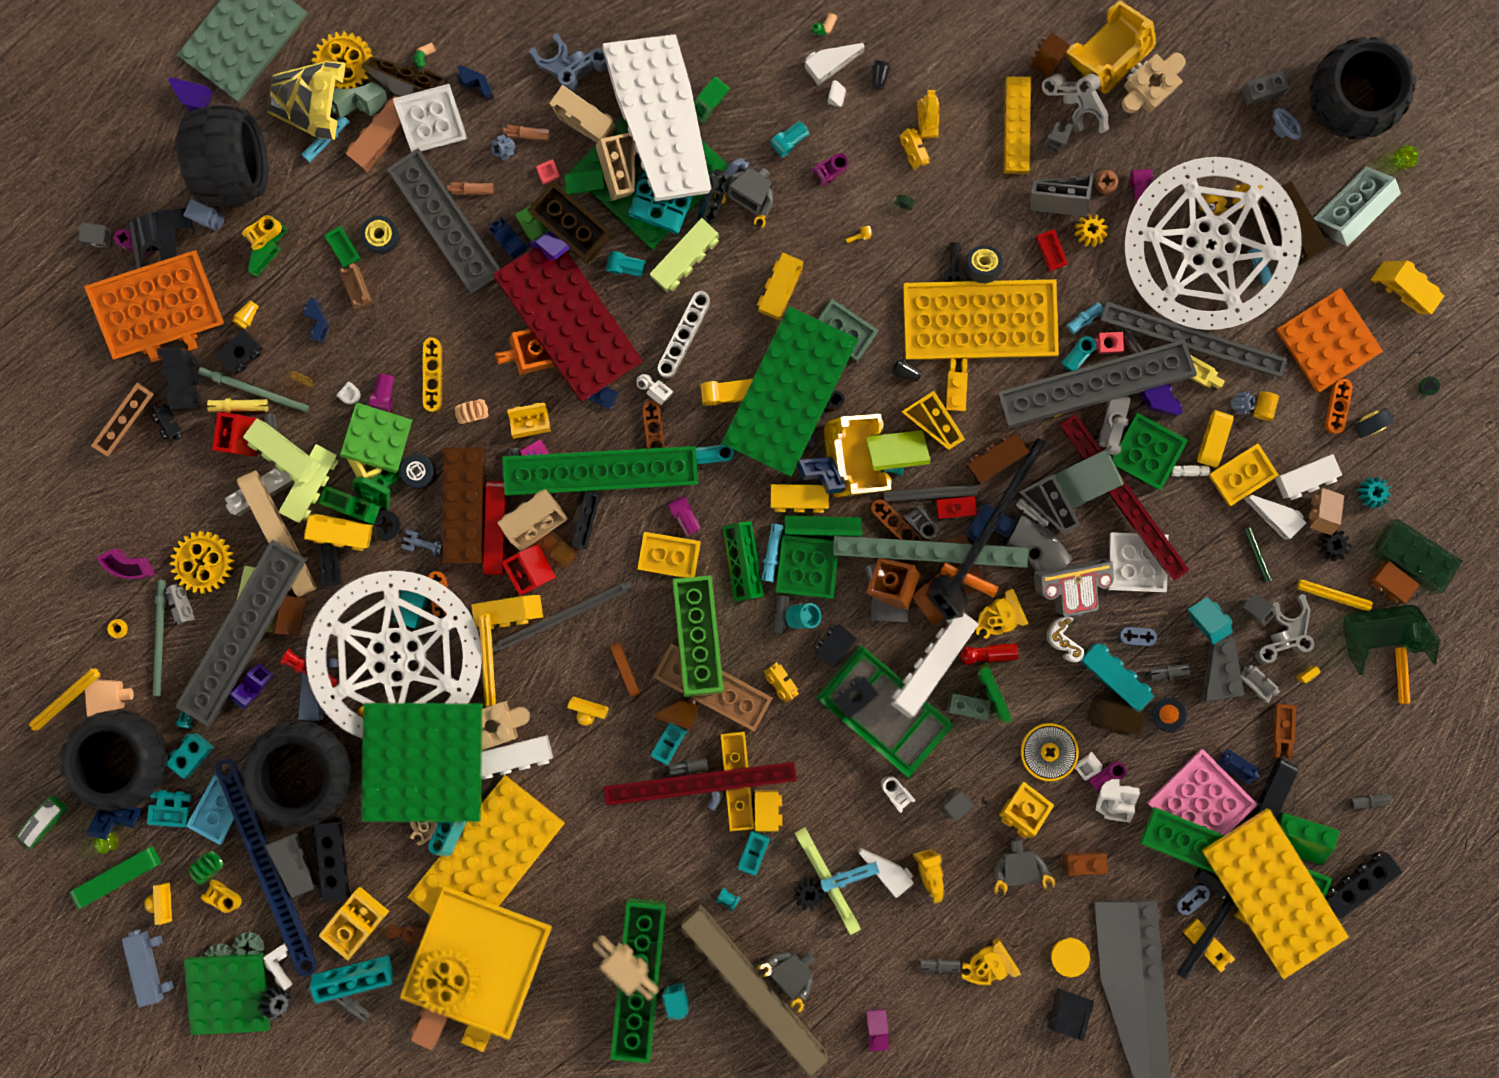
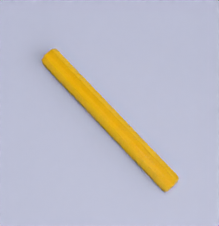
(487, 660)
(64, 699)

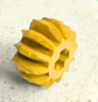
(1087, 235)

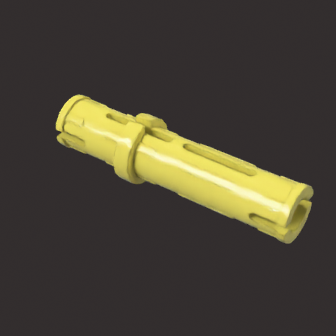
(237, 405)

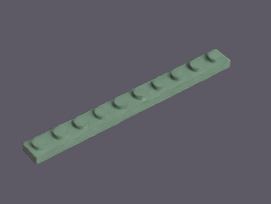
(928, 551)

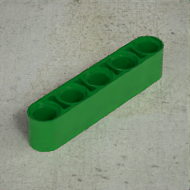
(115, 877)

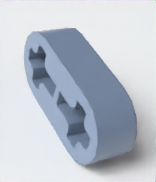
(1138, 631)
(1189, 895)

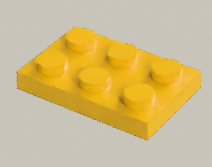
(1243, 474)
(669, 555)

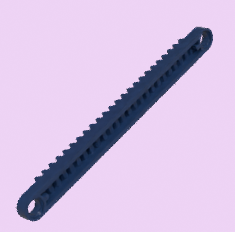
(269, 877)

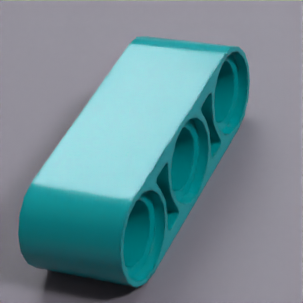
(445, 837)

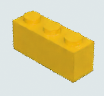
(799, 498)

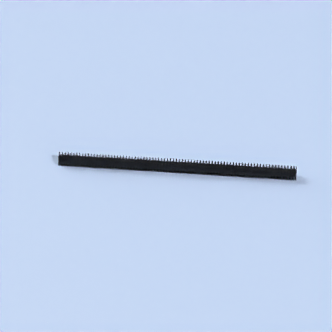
(994, 519)

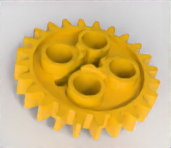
(355, 46)
(187, 553)
(457, 966)

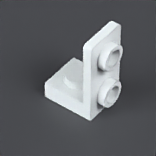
(273, 965)

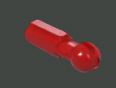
(991, 653)

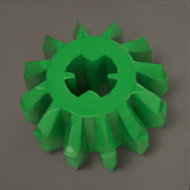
(205, 867)

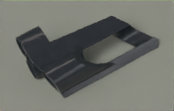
(157, 232)

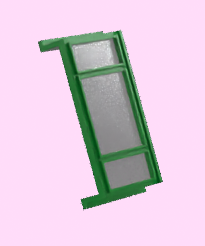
(894, 735)

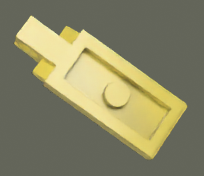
(1206, 374)

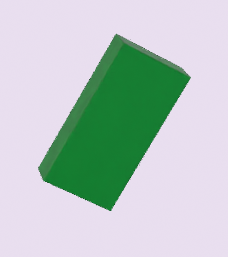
(585, 182)
(342, 247)

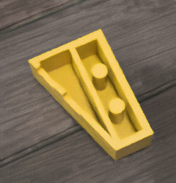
(1410, 285)
(780, 286)
(935, 420)
(338, 531)
(509, 610)

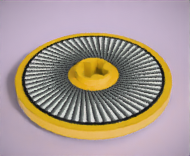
(1034, 750)

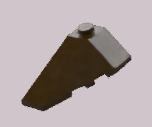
(402, 79)

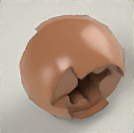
(1101, 186)

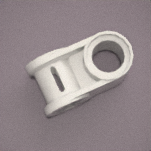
(898, 795)

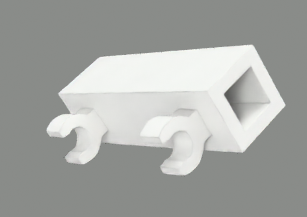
(274, 481)

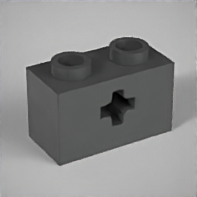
(1264, 88)
(955, 804)

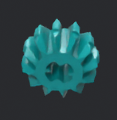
(1378, 499)

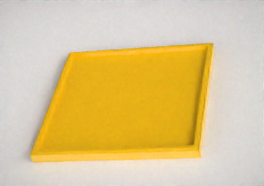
(503, 951)

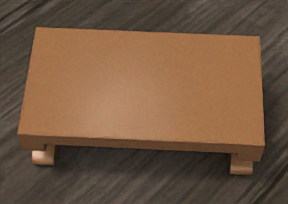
(355, 286)

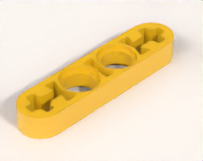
(435, 374)

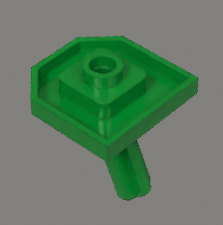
(376, 489)

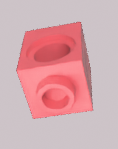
(1117, 343)

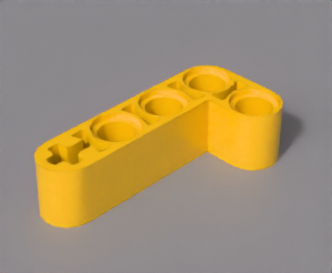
(723, 393)

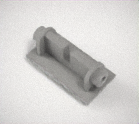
(182, 612)
(1253, 678)

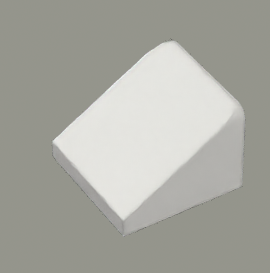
(836, 94)
(1088, 766)

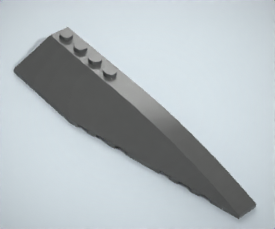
(1134, 981)

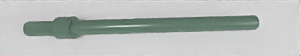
(219, 377)
(161, 600)

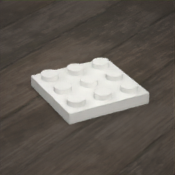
(430, 118)
(1134, 565)

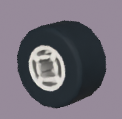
(422, 467)

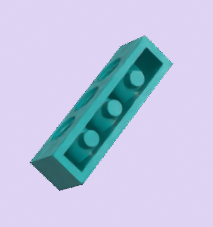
(351, 979)

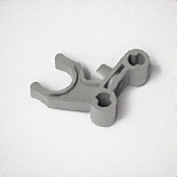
(1079, 93)
(1112, 432)
(1295, 632)

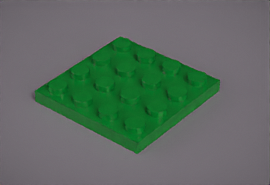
(225, 993)

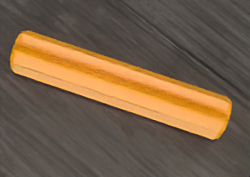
(1402, 675)

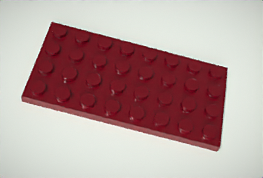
(568, 321)

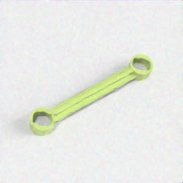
(823, 873)

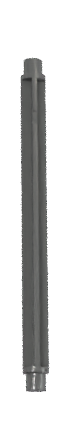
(561, 616)

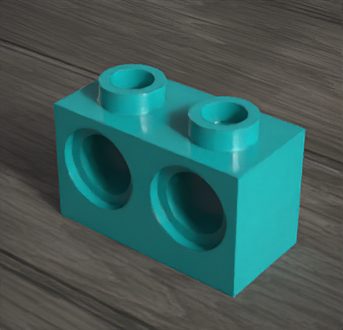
(668, 743)
(192, 758)
(753, 852)
(676, 1001)

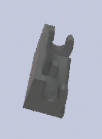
(1057, 140)

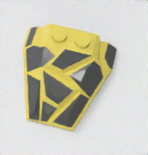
(306, 96)

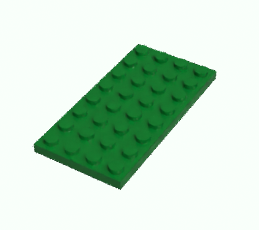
(790, 391)

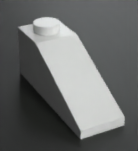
(829, 61)
(1279, 517)
(890, 873)

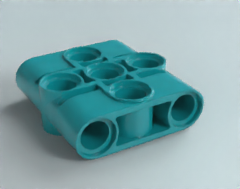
(644, 204)

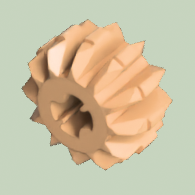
(471, 411)

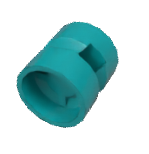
(803, 616)

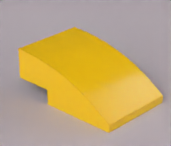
(353, 923)

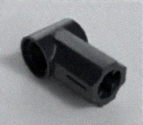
(1211, 881)

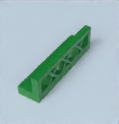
(823, 526)
(746, 561)

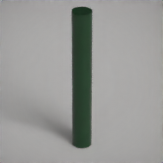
(1257, 554)

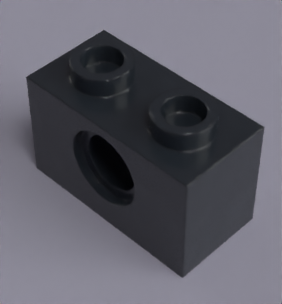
(229, 352)
(866, 691)

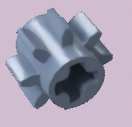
(503, 147)
(1243, 402)

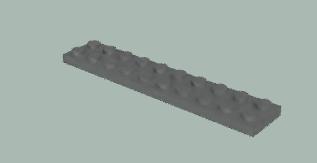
(1097, 384)
(241, 633)

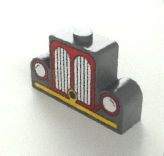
(1075, 585)

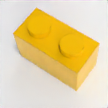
(767, 810)

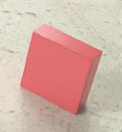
(548, 172)

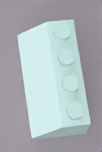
(1357, 205)

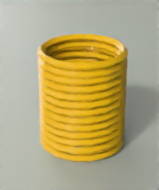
(1265, 405)

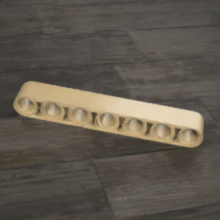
(272, 524)

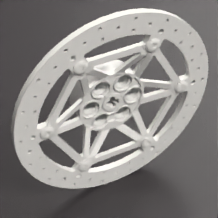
(1230, 295)
(391, 601)

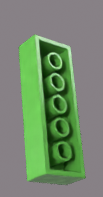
(697, 636)

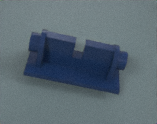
(1238, 767)

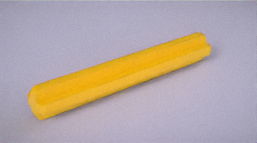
(1334, 595)

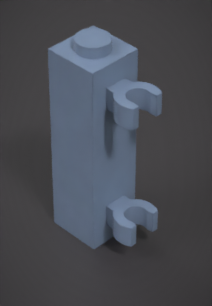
(309, 706)
(143, 967)

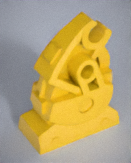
(928, 115)
(1003, 613)
(931, 873)
(993, 965)

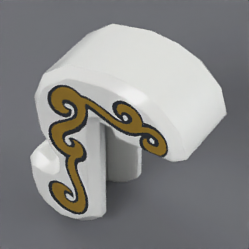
(1060, 642)

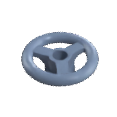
(1284, 124)

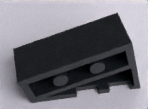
(181, 378)

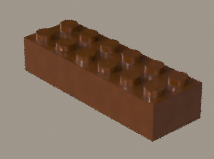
(463, 504)

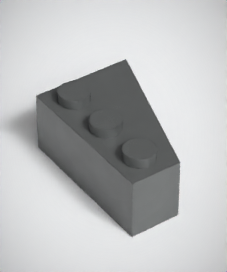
(1062, 196)
(1052, 503)
(1222, 672)
(292, 864)

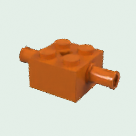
(521, 353)

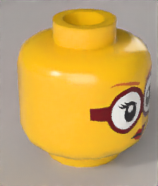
(1215, 203)

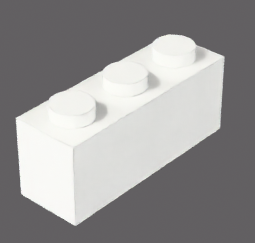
(1308, 477)

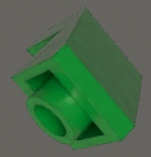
(710, 98)

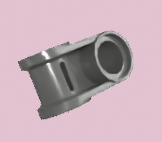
(920, 522)

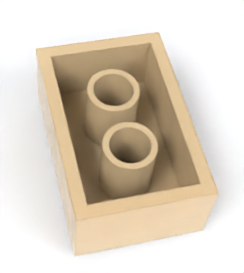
(532, 520)

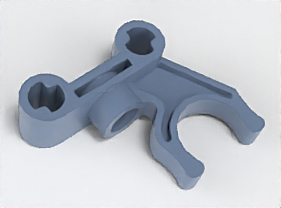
(570, 68)

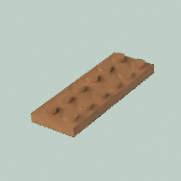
(738, 701)

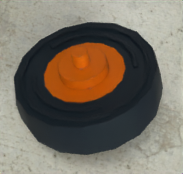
(1169, 715)

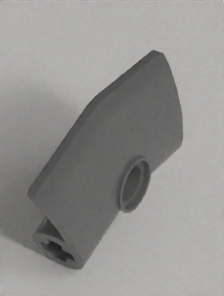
(1049, 549)
(881, 610)

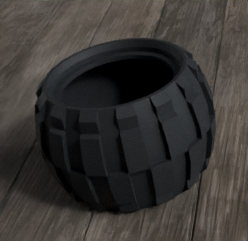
(1384, 69)
(222, 155)
(84, 766)

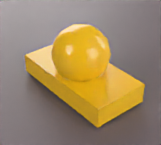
(587, 710)
(160, 903)

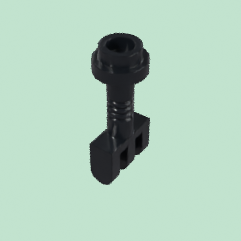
(954, 248)

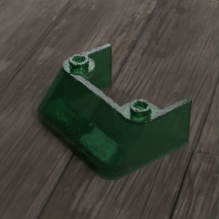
(1388, 628)

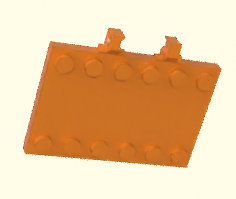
(155, 306)

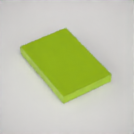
(898, 450)

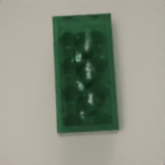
(1416, 556)

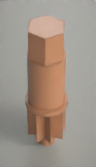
(526, 133)
(471, 188)

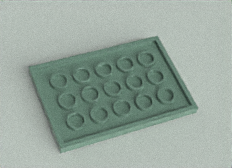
(241, 41)

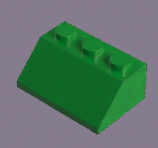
(1309, 839)

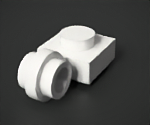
(657, 390)

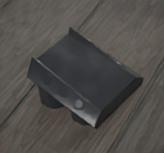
(1070, 1014)

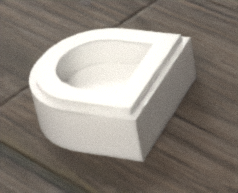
(349, 394)

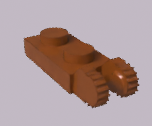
(1284, 729)

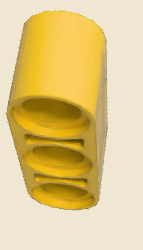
(1215, 438)

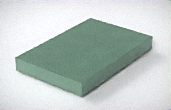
(850, 323)
(1089, 479)

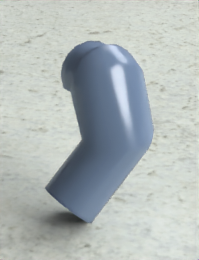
(736, 165)
(715, 800)

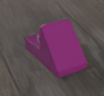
(877, 1030)

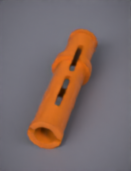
(971, 580)

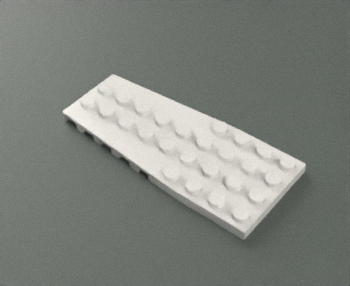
(659, 114)

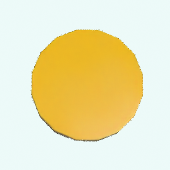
(1070, 957)

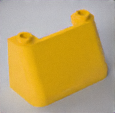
(1115, 47)
(848, 447)

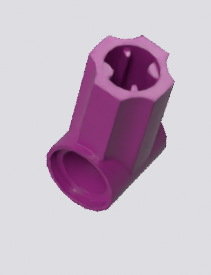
(1140, 181)
(381, 397)
(683, 513)
(1106, 774)

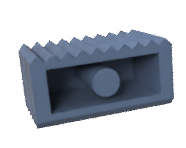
(204, 215)

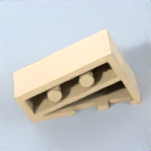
(582, 115)
(618, 163)

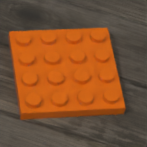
(1329, 340)

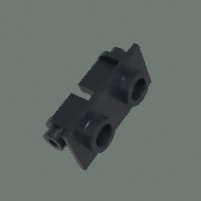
(167, 431)

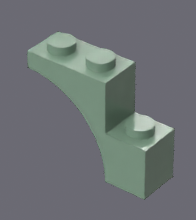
(367, 98)

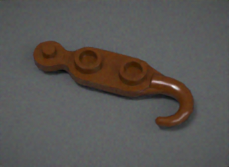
(409, 935)

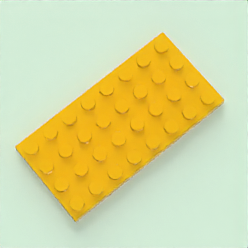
(980, 319)
(492, 852)
(1275, 893)

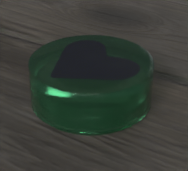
(904, 202)
(1429, 386)

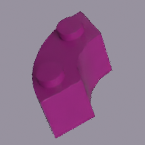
(122, 566)

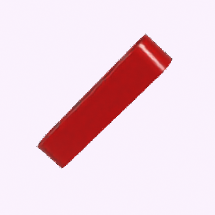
(493, 534)

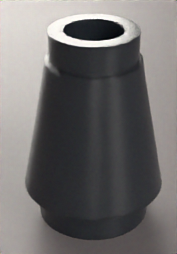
(880, 72)
(905, 370)

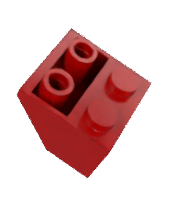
(230, 433)
(528, 570)

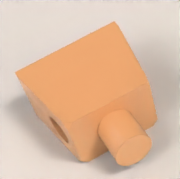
(106, 696)

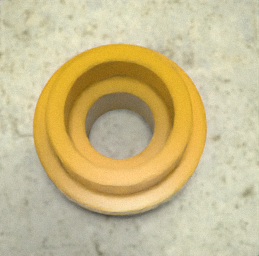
(112, 628)

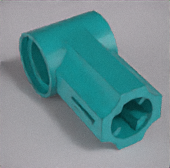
(785, 142)
(620, 263)
(1078, 355)
(712, 454)

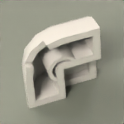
(1117, 801)

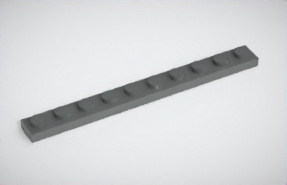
(1194, 339)

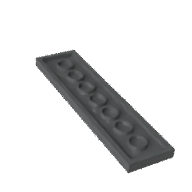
(444, 220)

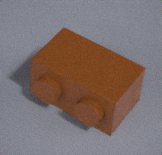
(1393, 582)
(1085, 863)

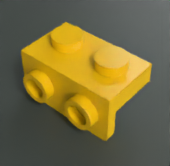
(529, 420)

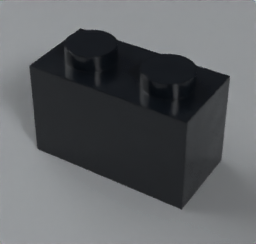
(948, 607)
(834, 645)

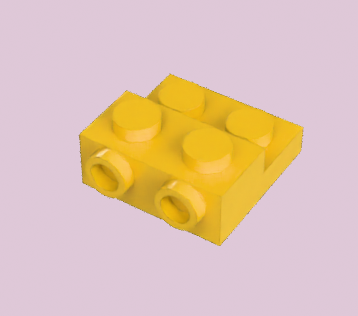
(1026, 811)

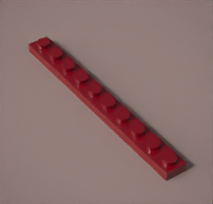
(1129, 504)
(700, 783)

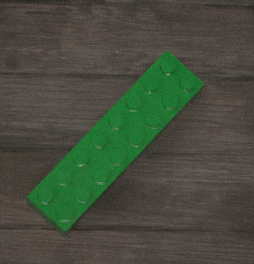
(635, 1011)

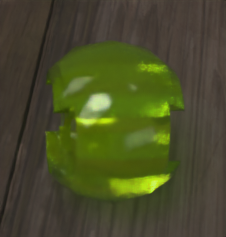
(1400, 159)
(102, 846)

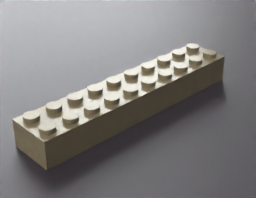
(755, 990)

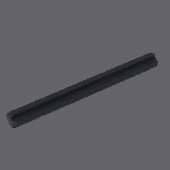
(1206, 938)

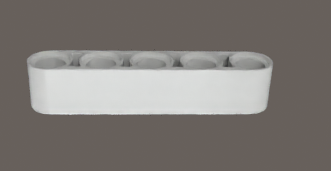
(684, 325)

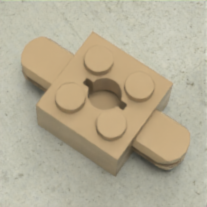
(1153, 83)
(500, 723)
(625, 968)

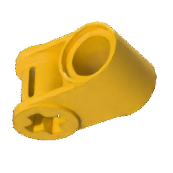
(258, 233)
(218, 894)

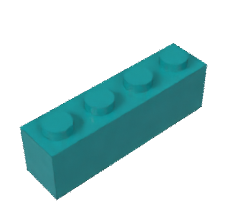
(1116, 677)

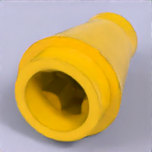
(245, 315)

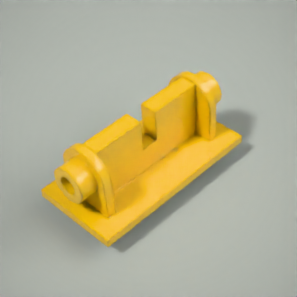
(910, 141)
(785, 690)

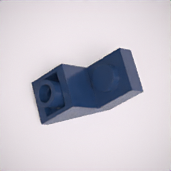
(472, 78)
(507, 237)
(314, 311)

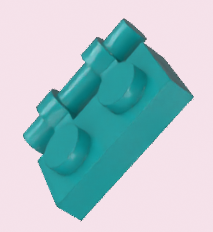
(169, 815)

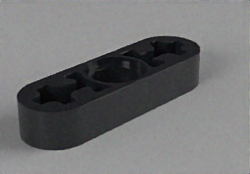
(721, 184)

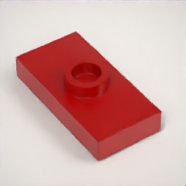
(1051, 250)
(956, 507)

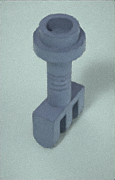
(436, 548)

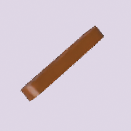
(652, 437)
(902, 524)

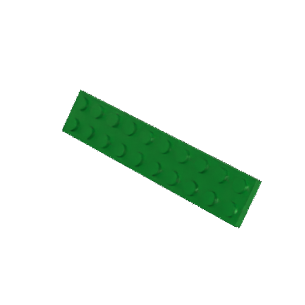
(600, 470)
(1187, 840)

